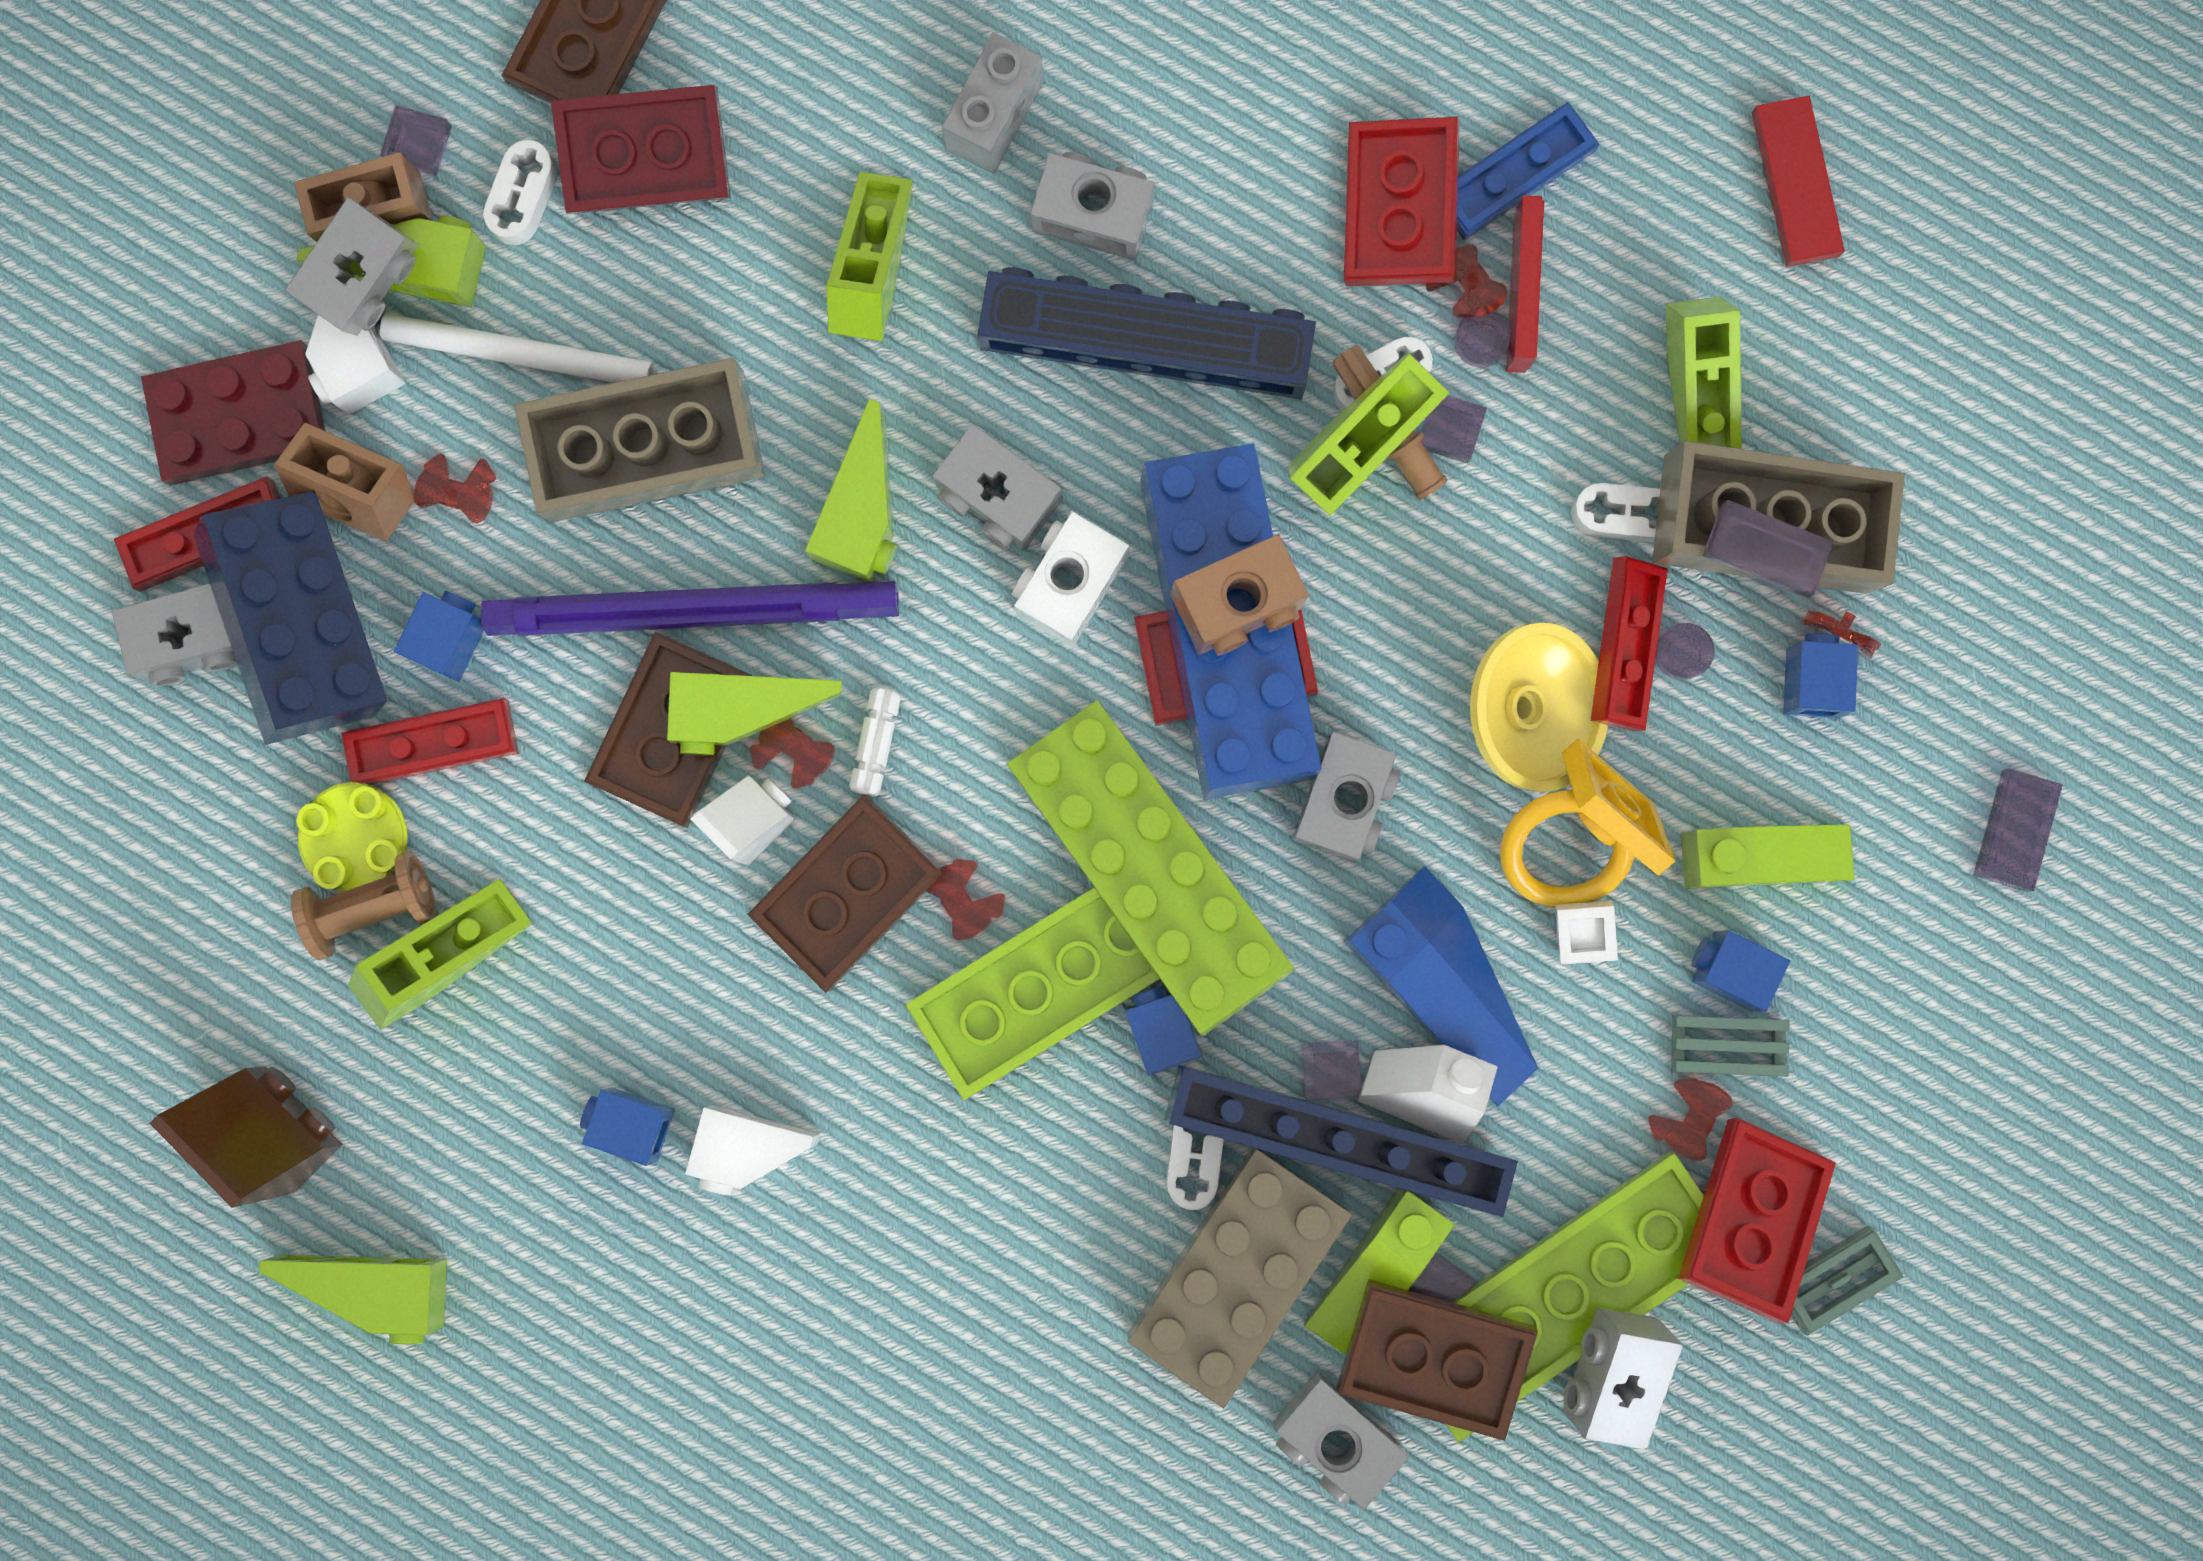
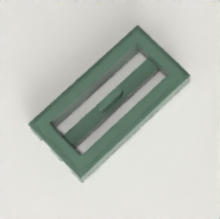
(1777, 1047)
(1855, 1296)

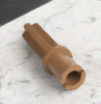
(1411, 454)

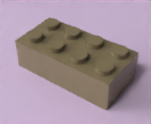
(639, 440)
(1832, 500)
(1238, 1276)

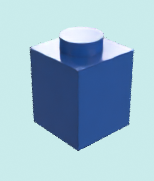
(441, 634)
(1820, 677)
(1738, 970)
(1161, 1031)
(626, 1125)

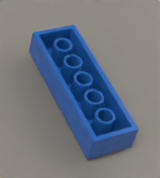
(1250, 704)

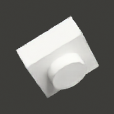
(1586, 932)

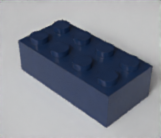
(289, 616)

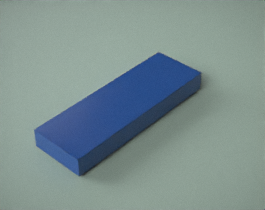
(1521, 168)

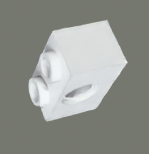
(1068, 612)

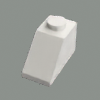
(350, 367)
(745, 818)
(1430, 1088)
(741, 1148)

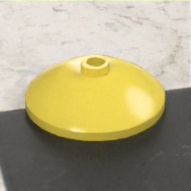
(1533, 703)

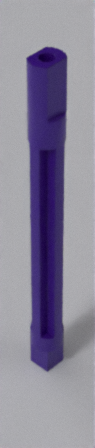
(689, 608)

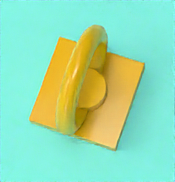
(1611, 812)

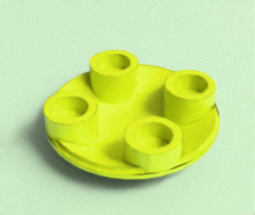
(350, 836)

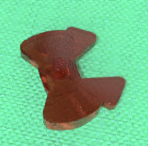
(1481, 293)
(471, 497)
(1865, 643)
(810, 756)
(967, 916)
(1689, 1136)

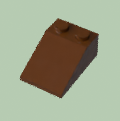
(249, 1136)

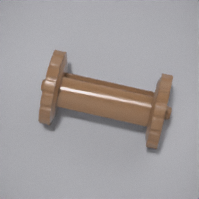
(362, 906)

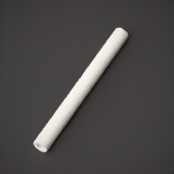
(512, 349)

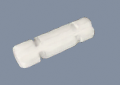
(875, 742)

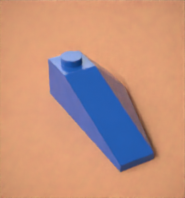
(1440, 974)

